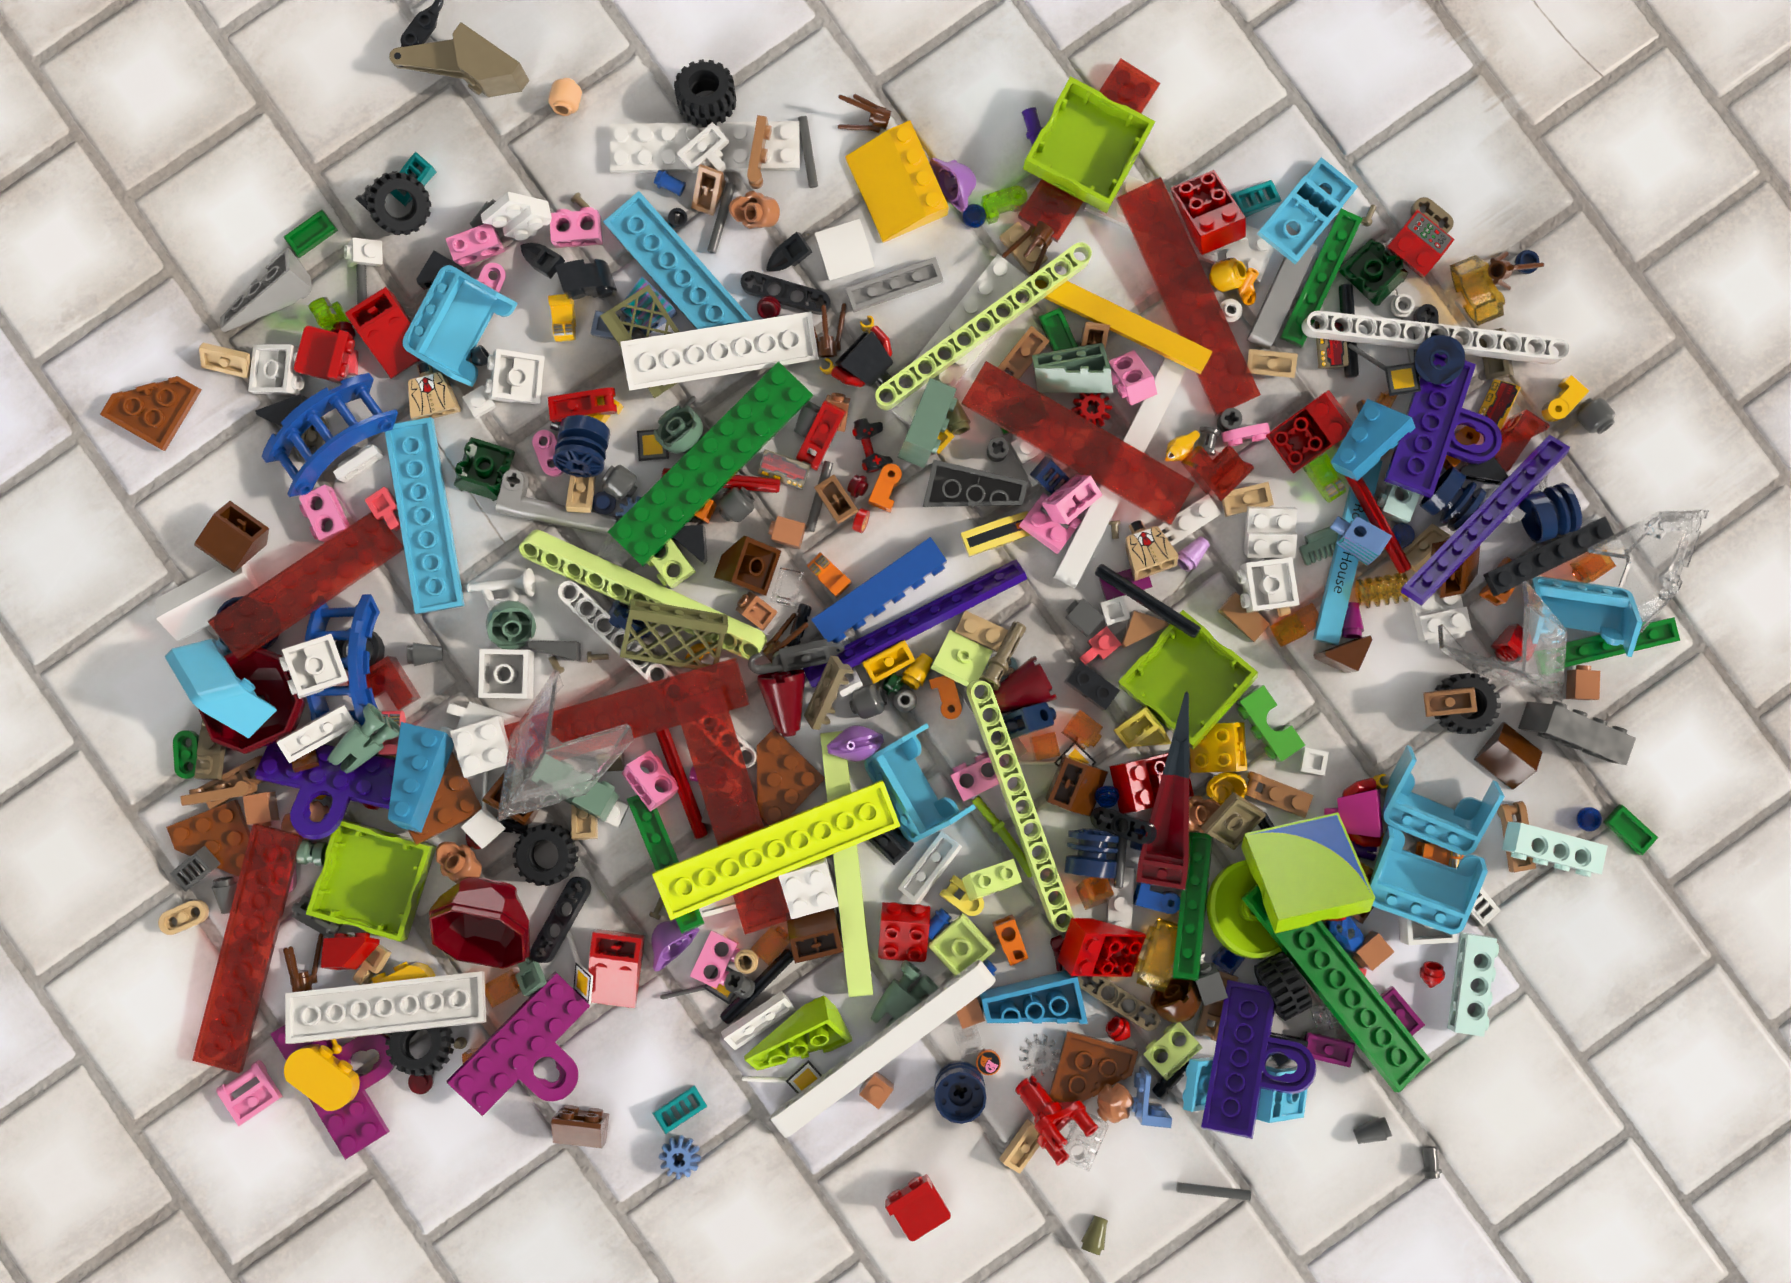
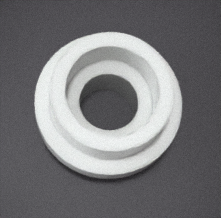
(1407, 301)
(1231, 318)

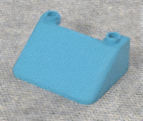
(453, 322)
(1425, 888)

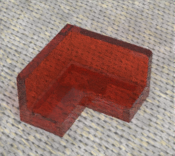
(1516, 435)
(1218, 475)
(391, 678)

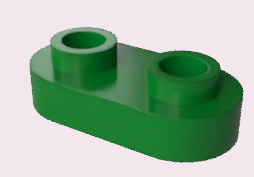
(184, 754)

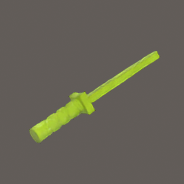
(998, 826)

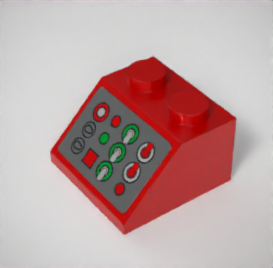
(1420, 244)

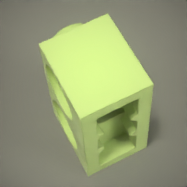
(672, 557)
(991, 880)
(1177, 1055)

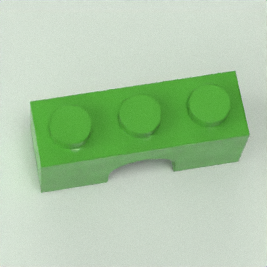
(1254, 708)

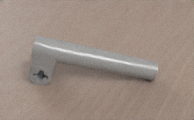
(513, 502)

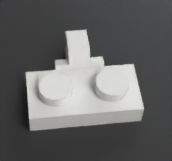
(705, 150)

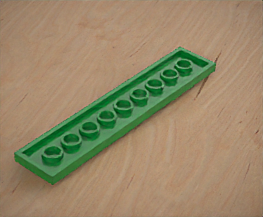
(710, 464)
(1348, 997)

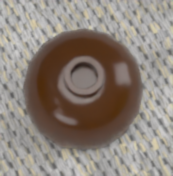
(1178, 1001)

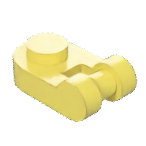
(969, 908)

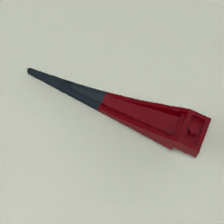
(1167, 857)

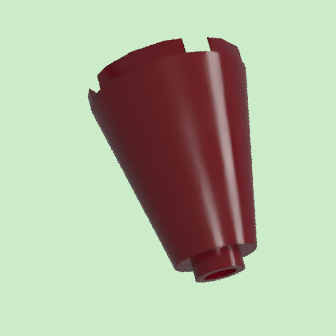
(1024, 688)
(784, 699)

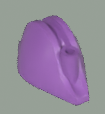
(955, 181)
(856, 743)
(669, 942)

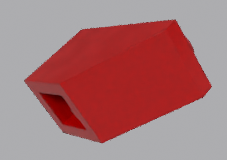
(1509, 643)
(347, 952)

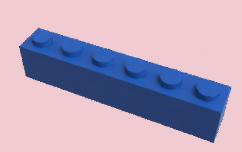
(880, 590)

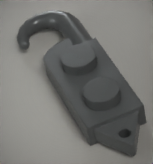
(797, 657)

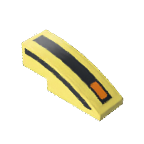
(994, 534)

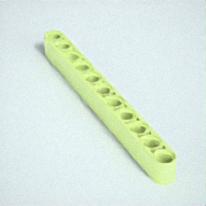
(989, 316)
(624, 585)
(1028, 814)
(848, 883)

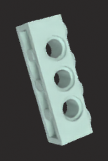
(1395, 509)
(1589, 856)
(1465, 972)

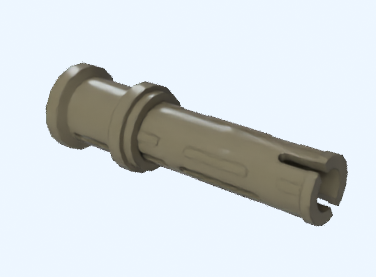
(999, 664)

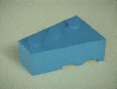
(1369, 438)

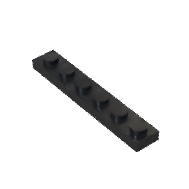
(1547, 556)

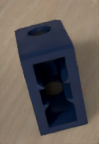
(1034, 717)

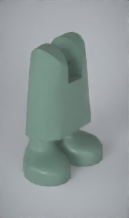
(360, 743)
(897, 999)

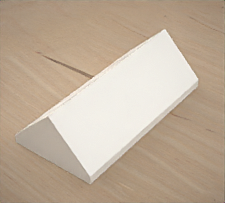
(198, 600)

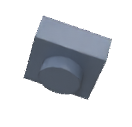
(599, 328)

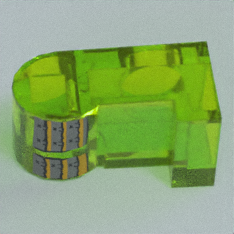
(1002, 201)
(327, 313)
(1325, 478)

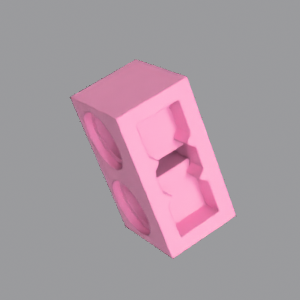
(575, 235)
(475, 245)
(1132, 378)
(1071, 499)
(330, 510)
(980, 782)
(645, 783)
(709, 957)

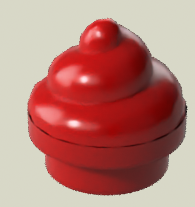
(1432, 973)
(1118, 1029)

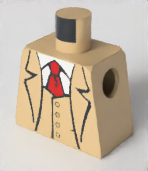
(431, 394)
(1148, 551)

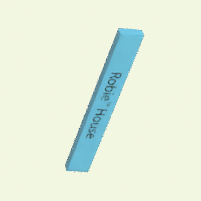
(1342, 571)

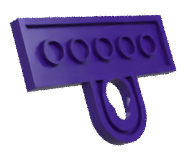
(1436, 414)
(366, 784)
(1241, 1060)

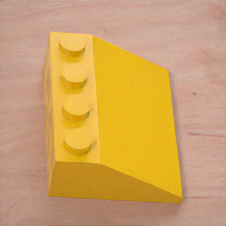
(897, 182)

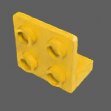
(1221, 750)

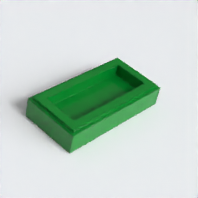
(310, 233)
(1057, 330)
(1630, 829)

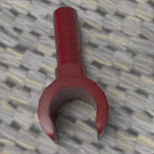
(1056, 944)

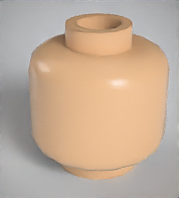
(565, 96)

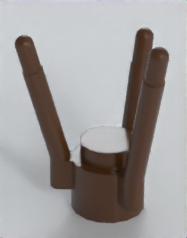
(879, 115)
(1040, 236)
(1502, 269)
(827, 346)
(773, 646)
(301, 979)

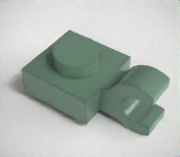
(530, 977)

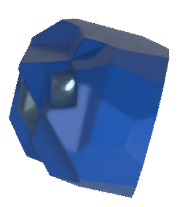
(1346, 934)

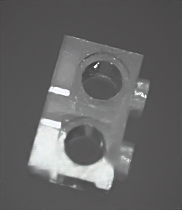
(1090, 1144)

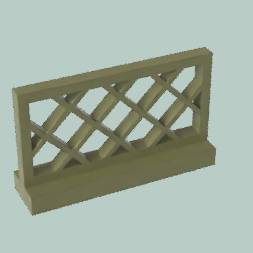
(621, 334)
(673, 616)

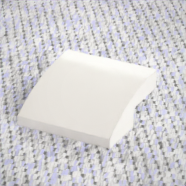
(844, 249)

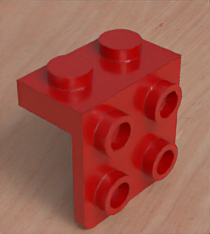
(324, 354)
(904, 932)
(917, 1207)

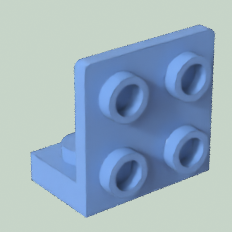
(1148, 1113)

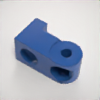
(1163, 902)

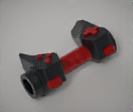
(864, 431)

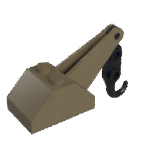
(463, 57)

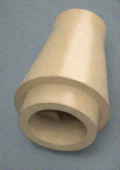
(743, 963)

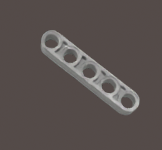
(1279, 299)

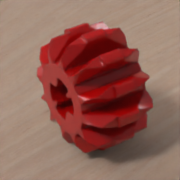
(1101, 411)

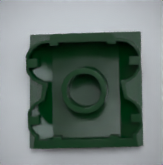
(1374, 271)
(483, 468)

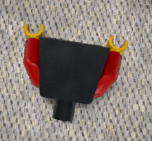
(864, 360)

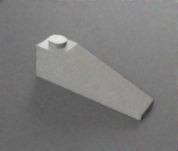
(279, 288)

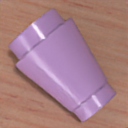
(1192, 554)

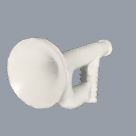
(525, 582)

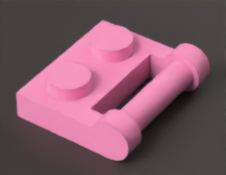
(1045, 530)
(254, 1099)

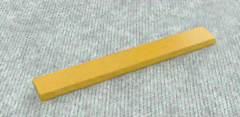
(1129, 325)

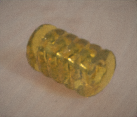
(1380, 588)

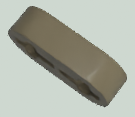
(1433, 212)

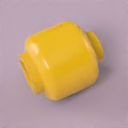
(1227, 274)

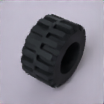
(705, 77)
(420, 206)
(1485, 700)
(525, 854)
(1283, 985)
(431, 1062)

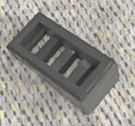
(564, 649)
(207, 861)

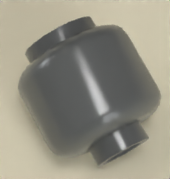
(1596, 415)
(619, 482)
(736, 504)
(868, 701)

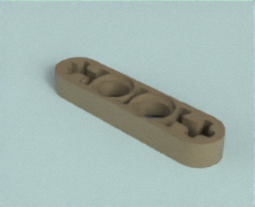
(1117, 1000)

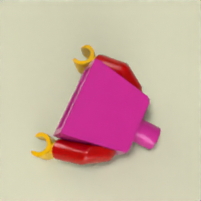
(1362, 811)

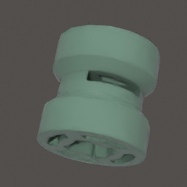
(311, 853)

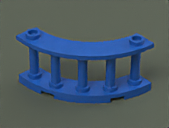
(309, 413)
(356, 662)

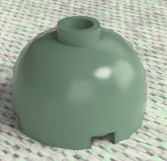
(679, 429)
(510, 624)

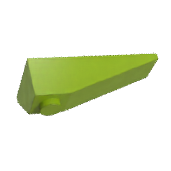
(807, 1030)

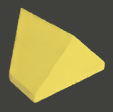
(1142, 730)

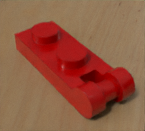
(582, 404)
(821, 434)

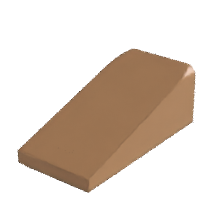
(1250, 624)
(1450, 702)

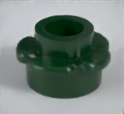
(892, 683)

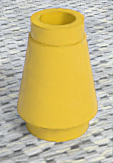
(917, 672)

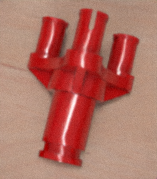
(1052, 1117)

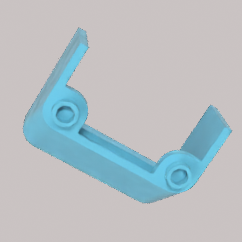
(1593, 609)
(216, 688)
(909, 791)
(1449, 828)

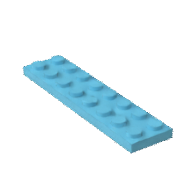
(673, 265)
(424, 516)

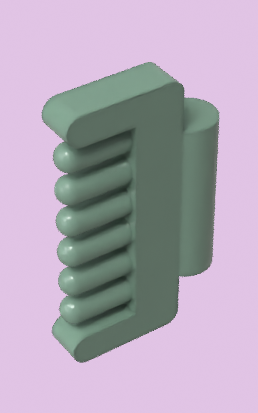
(1317, 541)

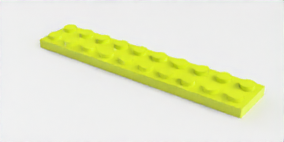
(775, 849)

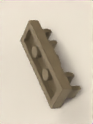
(826, 692)
(209, 757)

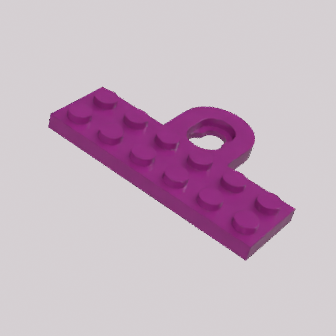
(517, 1046)
(358, 1121)

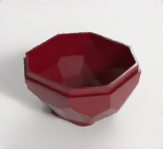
(266, 674)
(481, 923)

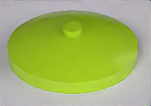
(1232, 919)

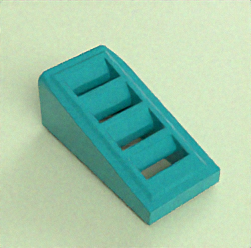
(411, 166)
(1240, 198)
(675, 1102)

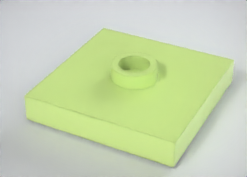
(961, 659)
(961, 945)

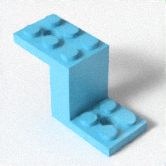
(1307, 210)
(1272, 1105)

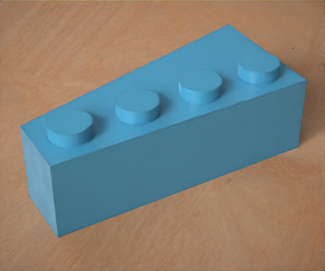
(417, 774)
(1036, 1001)

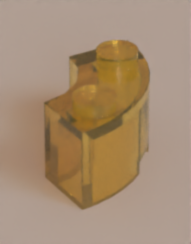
(1478, 290)
(1156, 964)

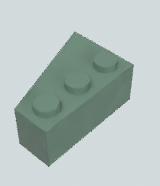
(1073, 370)
(928, 423)
(598, 800)

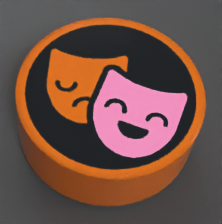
(988, 1062)

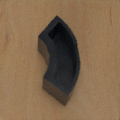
(586, 279)

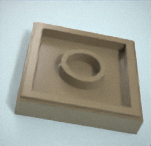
(1233, 820)

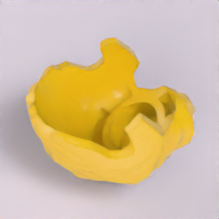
(1224, 784)

